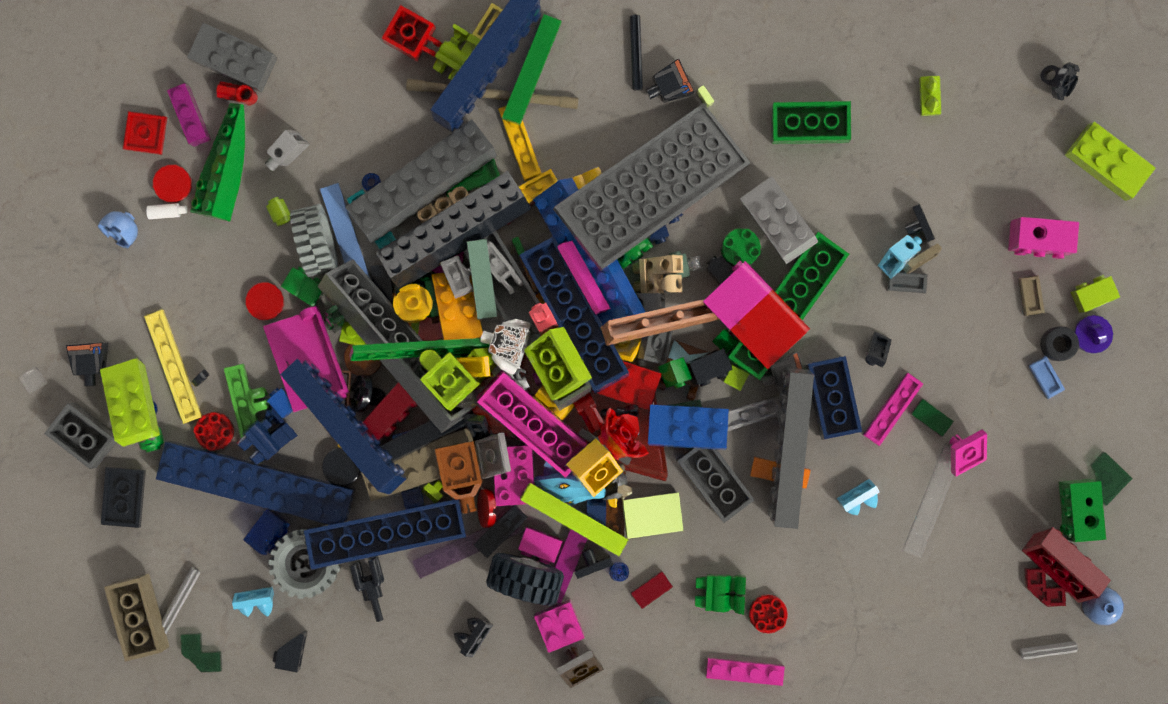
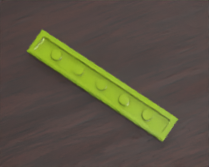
(574, 519)

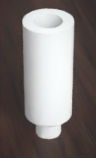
(165, 211)

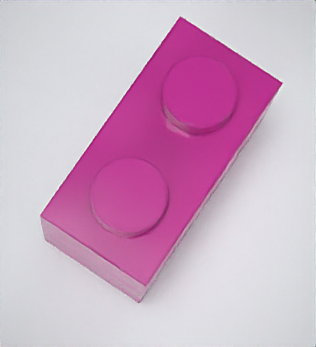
(540, 545)

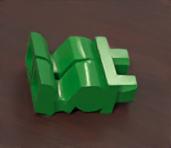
(716, 590)

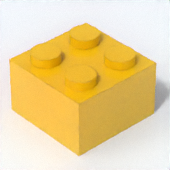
(594, 467)

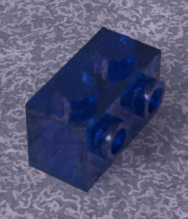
(266, 532)

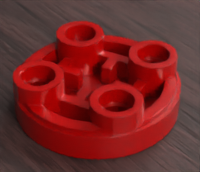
(214, 431)
(768, 613)

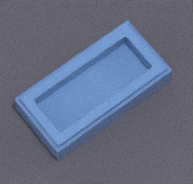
(1046, 377)

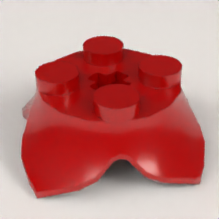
(619, 436)

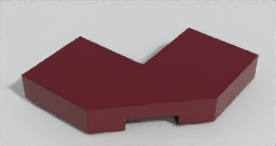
(1036, 583)

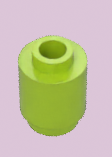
(278, 211)

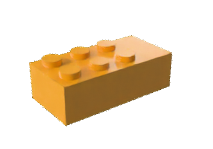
(457, 315)

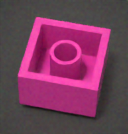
(559, 626)

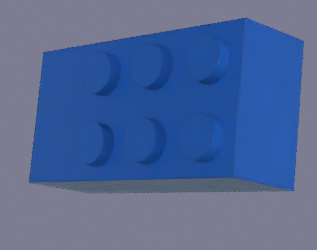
(688, 427)

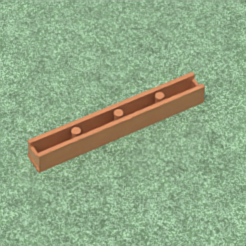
(657, 322)

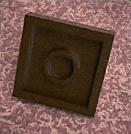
(580, 667)

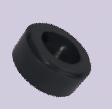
(200, 378)

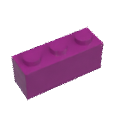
(189, 115)

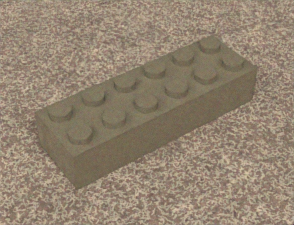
(421, 465)

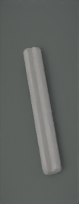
(180, 598)

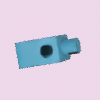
(902, 251)

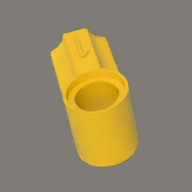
(544, 398)

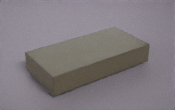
(922, 258)
(1031, 295)

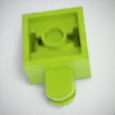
(446, 378)

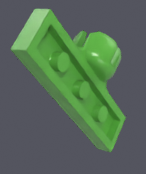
(243, 397)

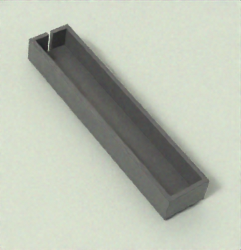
(518, 306)

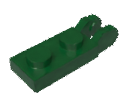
(333, 320)

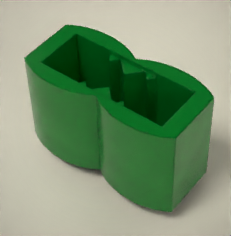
(303, 286)

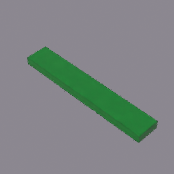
(531, 70)

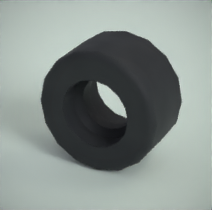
(1070, 337)

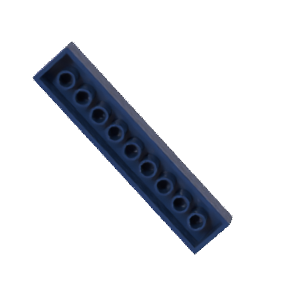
(255, 483)

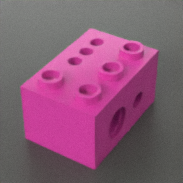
(1051, 237)
(512, 484)

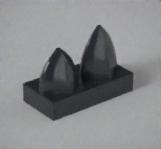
(470, 643)

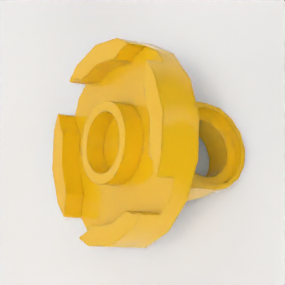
(412, 303)

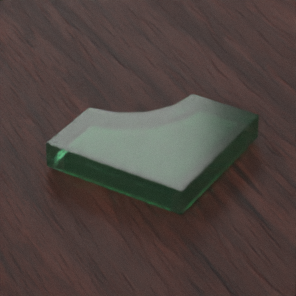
(1111, 475)

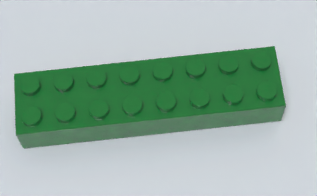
(799, 291)

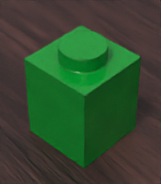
(675, 373)

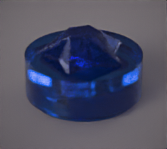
(619, 571)

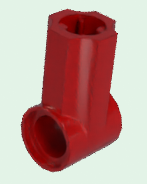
(235, 93)
(587, 409)

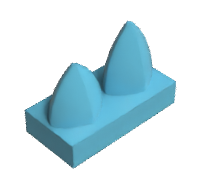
(865, 492)
(247, 600)

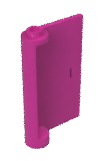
(305, 339)

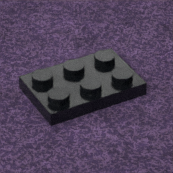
(123, 497)

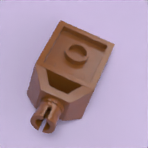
(460, 473)

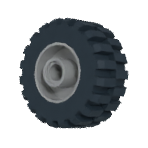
(524, 579)

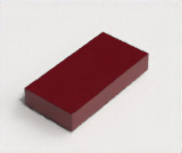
(651, 589)

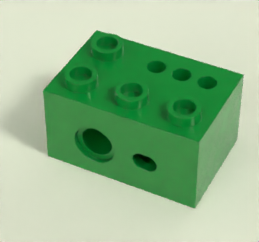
(1082, 510)

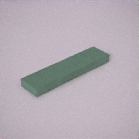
(482, 279)

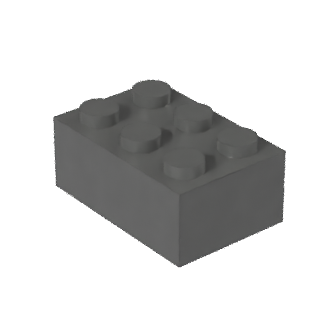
(81, 435)

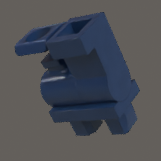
(263, 442)

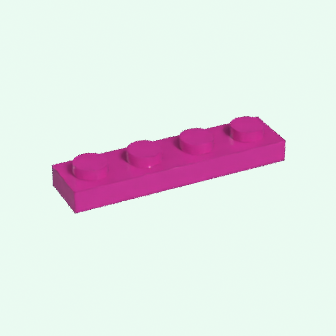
(745, 671)

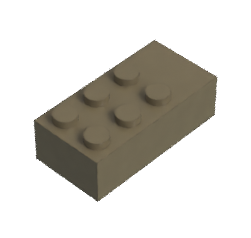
(136, 617)

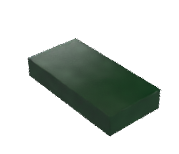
(932, 417)

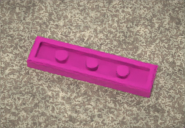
(583, 277)
(893, 409)

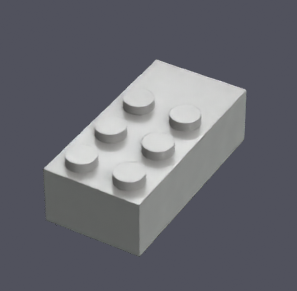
(779, 220)

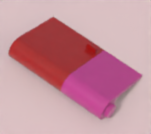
(756, 314)

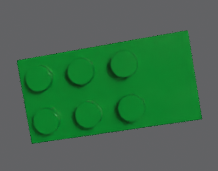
(811, 122)

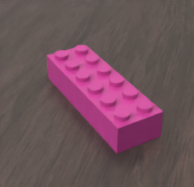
(531, 421)

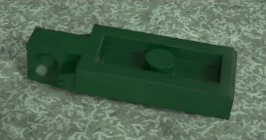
(427, 282)

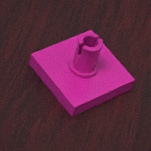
(968, 452)

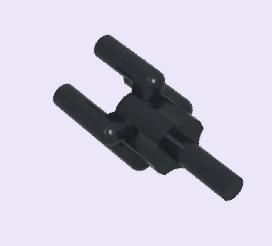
(369, 584)

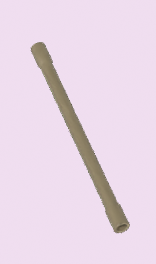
(562, 101)

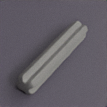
(1048, 650)

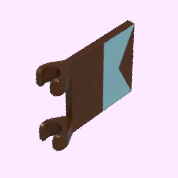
(689, 353)

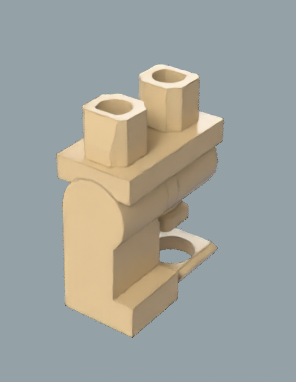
(652, 271)

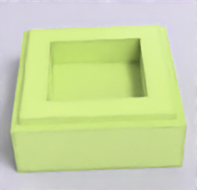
(705, 97)

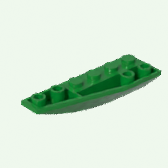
(223, 168)

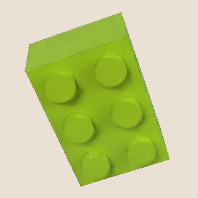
(557, 363)

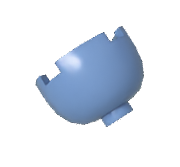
(120, 227)
(1105, 609)

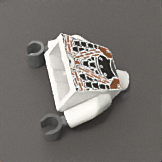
(508, 344)

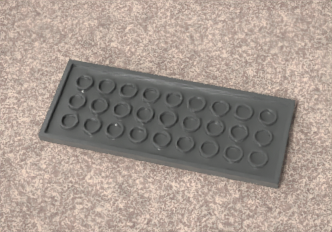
(651, 186)

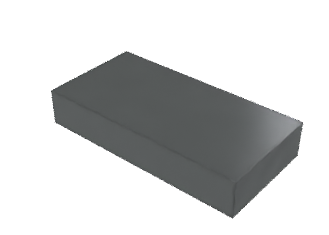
(908, 283)

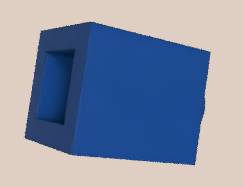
(280, 402)

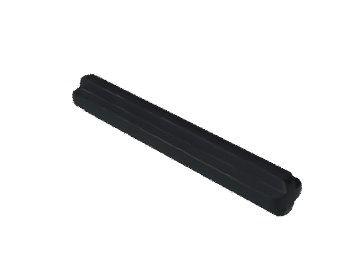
(636, 52)

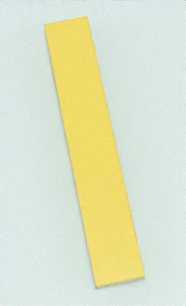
(173, 366)

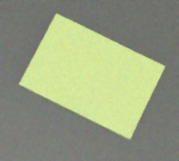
(652, 515)

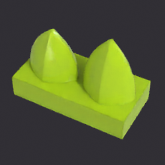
(930, 95)

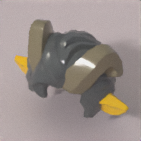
(617, 488)

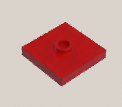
(145, 133)

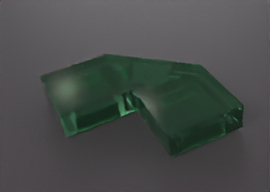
(204, 661)

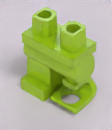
(451, 55)

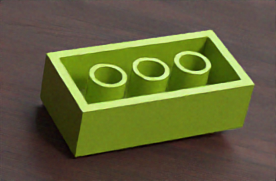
(1110, 161)
(129, 402)

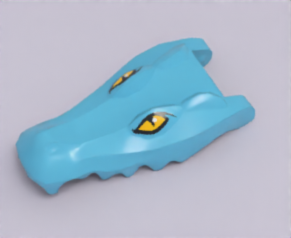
(566, 489)

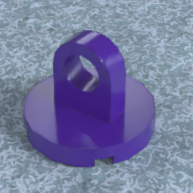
(1094, 334)

